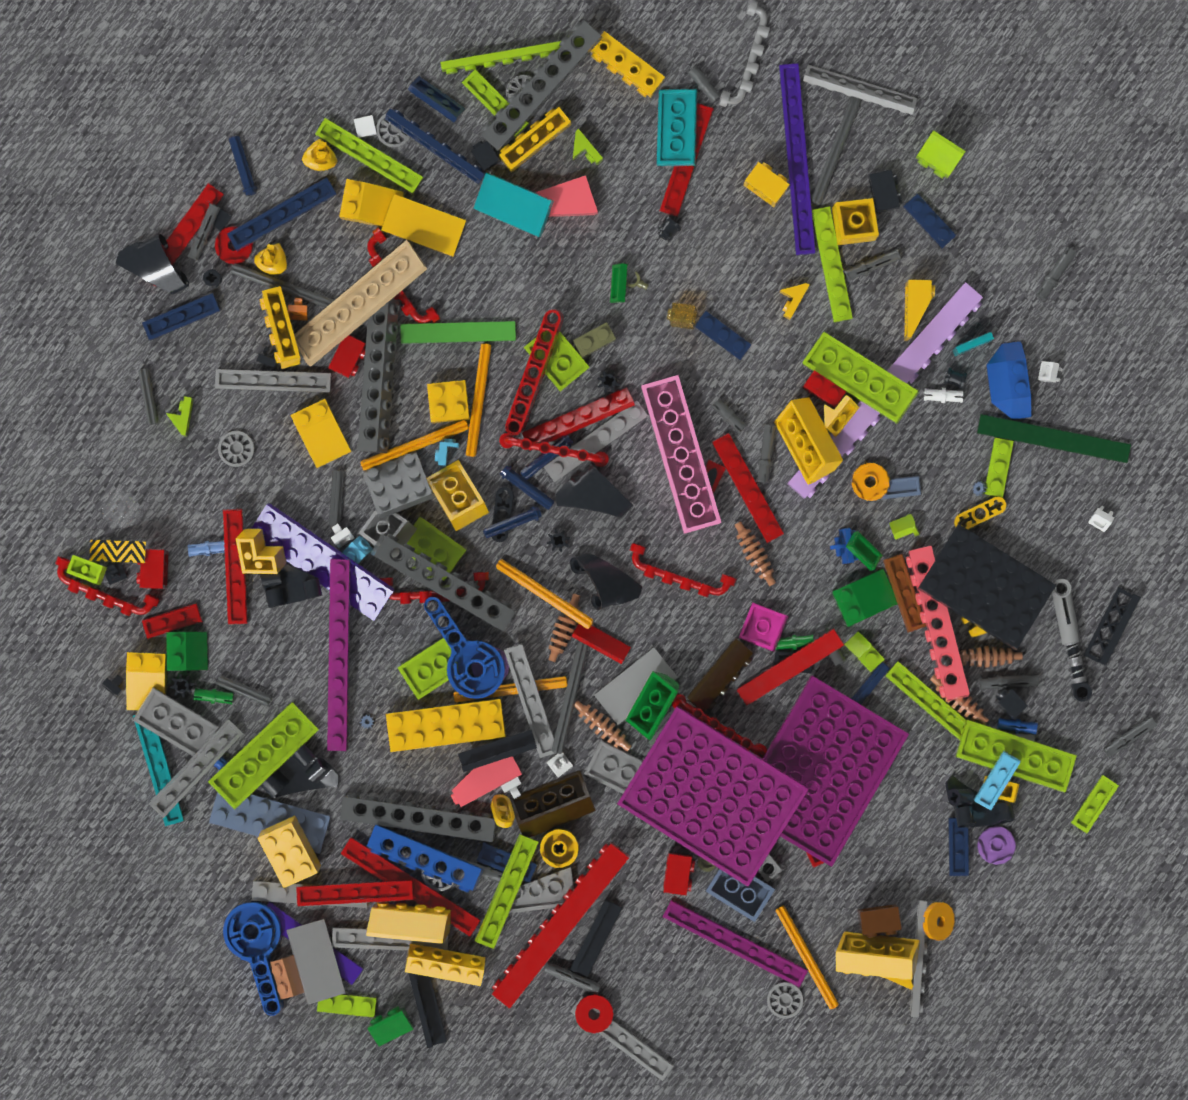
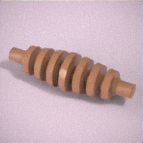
(755, 554)
(561, 635)
(986, 656)
(965, 704)
(602, 725)

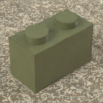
(594, 340)

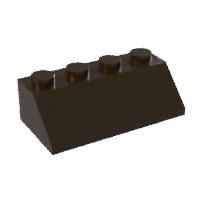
(719, 675)
(552, 804)

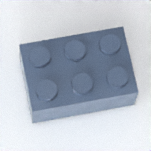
(742, 898)

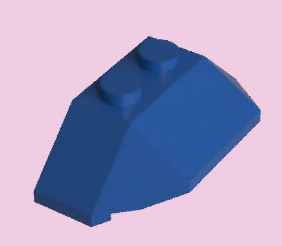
(1010, 381)

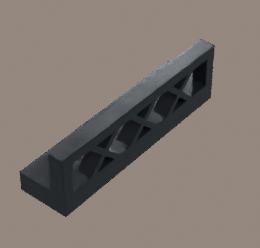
(1120, 625)
(497, 750)
(595, 938)
(428, 1009)

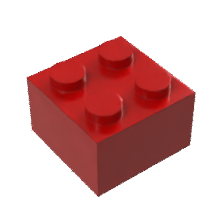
(154, 571)
(677, 874)

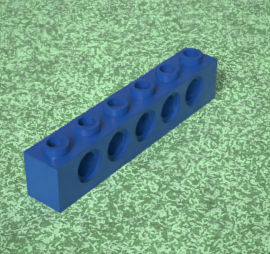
(381, 835)

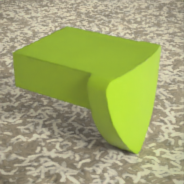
(904, 526)

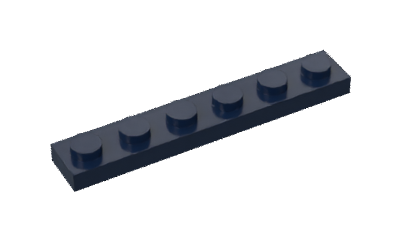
(440, 149)
(281, 214)

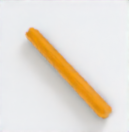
(478, 400)
(415, 445)
(544, 593)
(510, 689)
(807, 957)

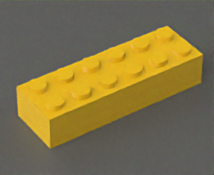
(445, 725)

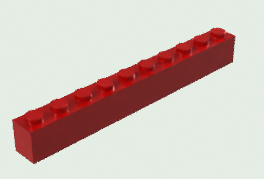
(560, 925)

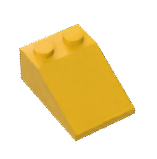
(366, 202)
(917, 298)
(320, 433)
(457, 495)
(143, 674)

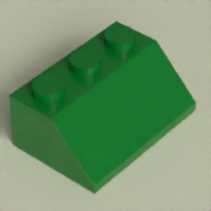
(652, 704)

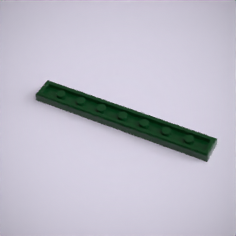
(1053, 438)

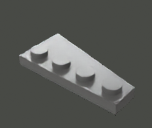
(543, 892)

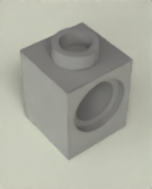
(774, 874)

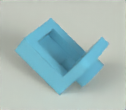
(441, 454)
(358, 549)

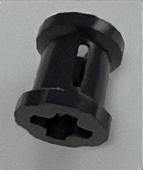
(207, 275)
(955, 378)

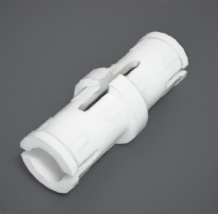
(943, 395)

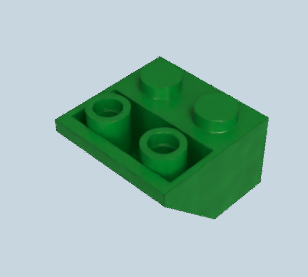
(391, 1026)

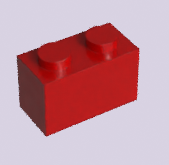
(348, 356)
(824, 389)

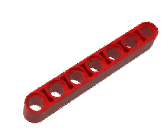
(541, 365)

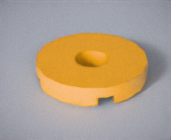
(859, 481)
(946, 924)

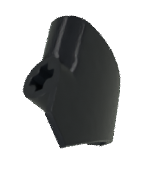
(152, 264)
(593, 493)
(611, 583)
(289, 586)
(301, 773)
(972, 814)

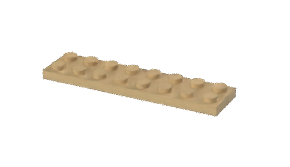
(359, 303)

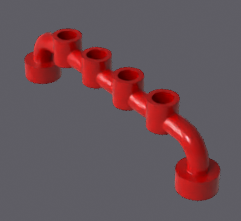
(407, 307)
(507, 441)
(685, 583)
(405, 597)
(109, 600)
(758, 748)

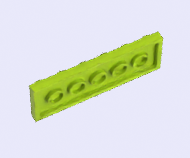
(860, 377)
(263, 756)
(1038, 762)

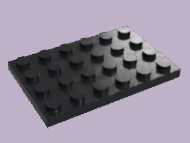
(987, 587)

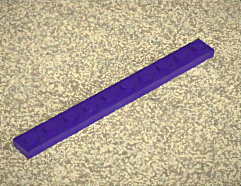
(797, 159)

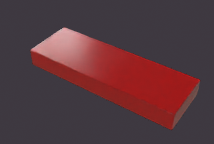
(172, 621)
(602, 642)

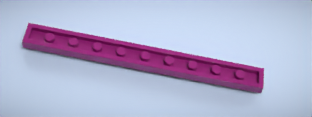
(338, 655)

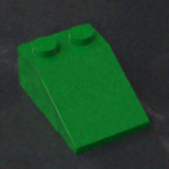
(864, 598)

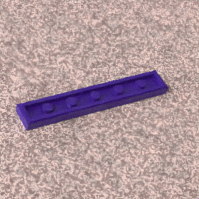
(348, 969)

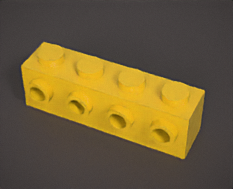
(628, 65)
(535, 139)
(281, 327)
(445, 964)

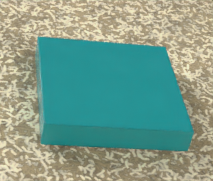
(972, 344)

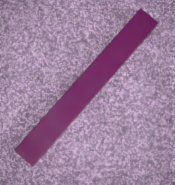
(735, 943)

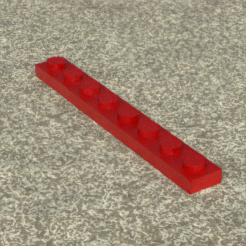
(421, 893)

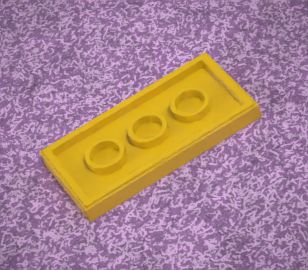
(423, 225)

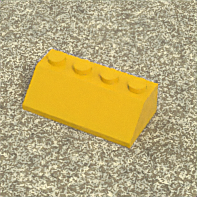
(808, 440)
(409, 922)
(877, 956)

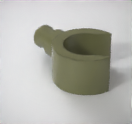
(639, 283)

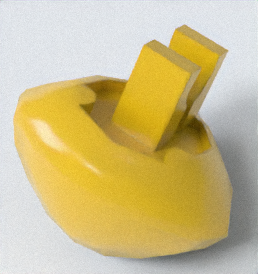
(319, 156)
(271, 259)

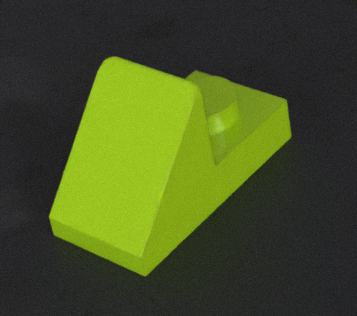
(582, 144)
(182, 421)
(86, 570)
(864, 651)

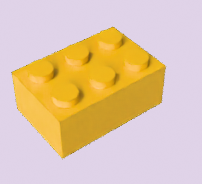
(289, 851)

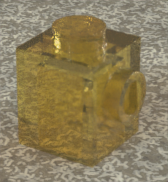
(682, 315)

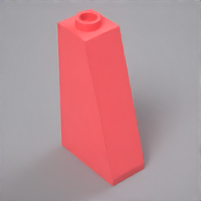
(571, 198)
(485, 779)

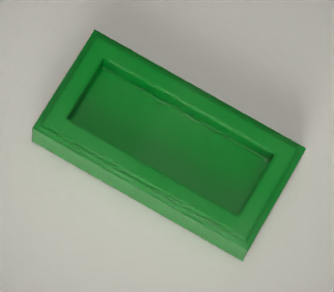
(618, 283)
(864, 550)

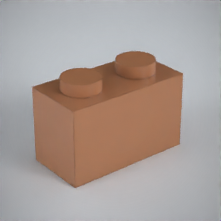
(287, 977)

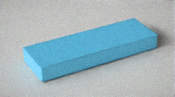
(997, 780)

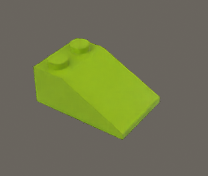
(940, 155)

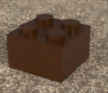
(879, 920)

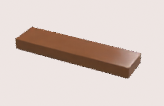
(904, 592)

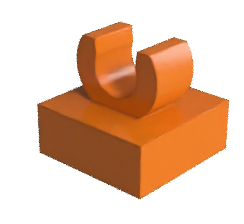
(298, 310)

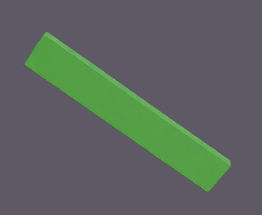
(458, 332)

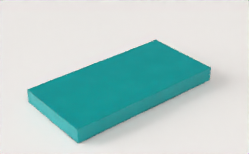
(677, 127)
(513, 204)

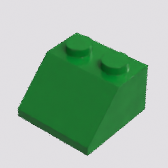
(187, 651)

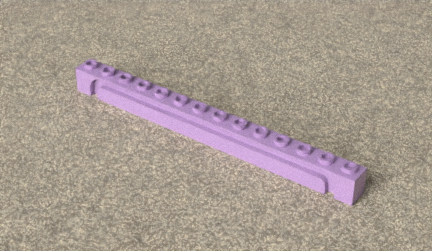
(904, 368)

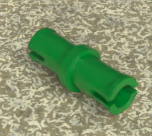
(794, 642)
(213, 696)

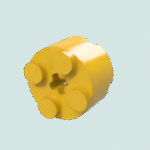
(570, 847)

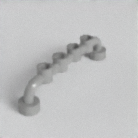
(756, 50)

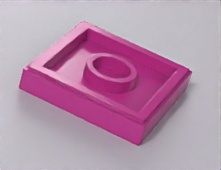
(763, 627)

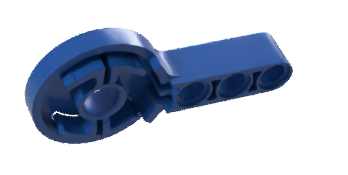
(465, 654)
(259, 948)

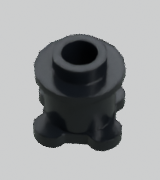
(668, 229)

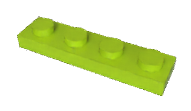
(489, 96)

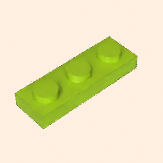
(998, 467)
(1094, 804)
(349, 1005)

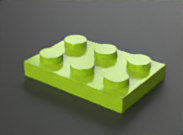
(564, 364)
(436, 545)
(427, 669)

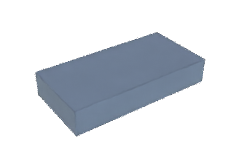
(903, 487)

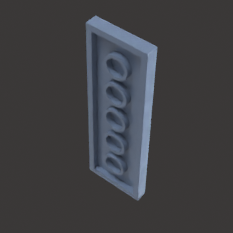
(260, 813)

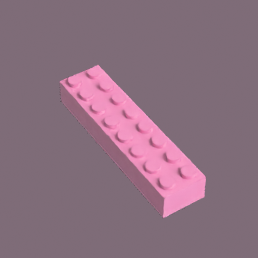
(681, 454)

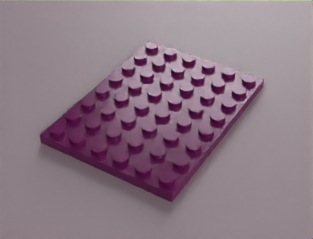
(840, 757)
(713, 796)

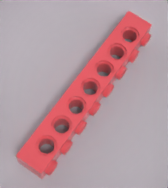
(960, 688)

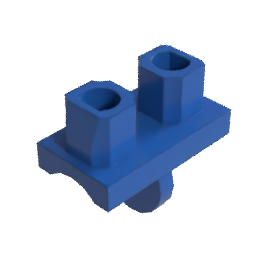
(840, 546)

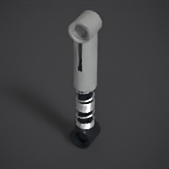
(1070, 638)

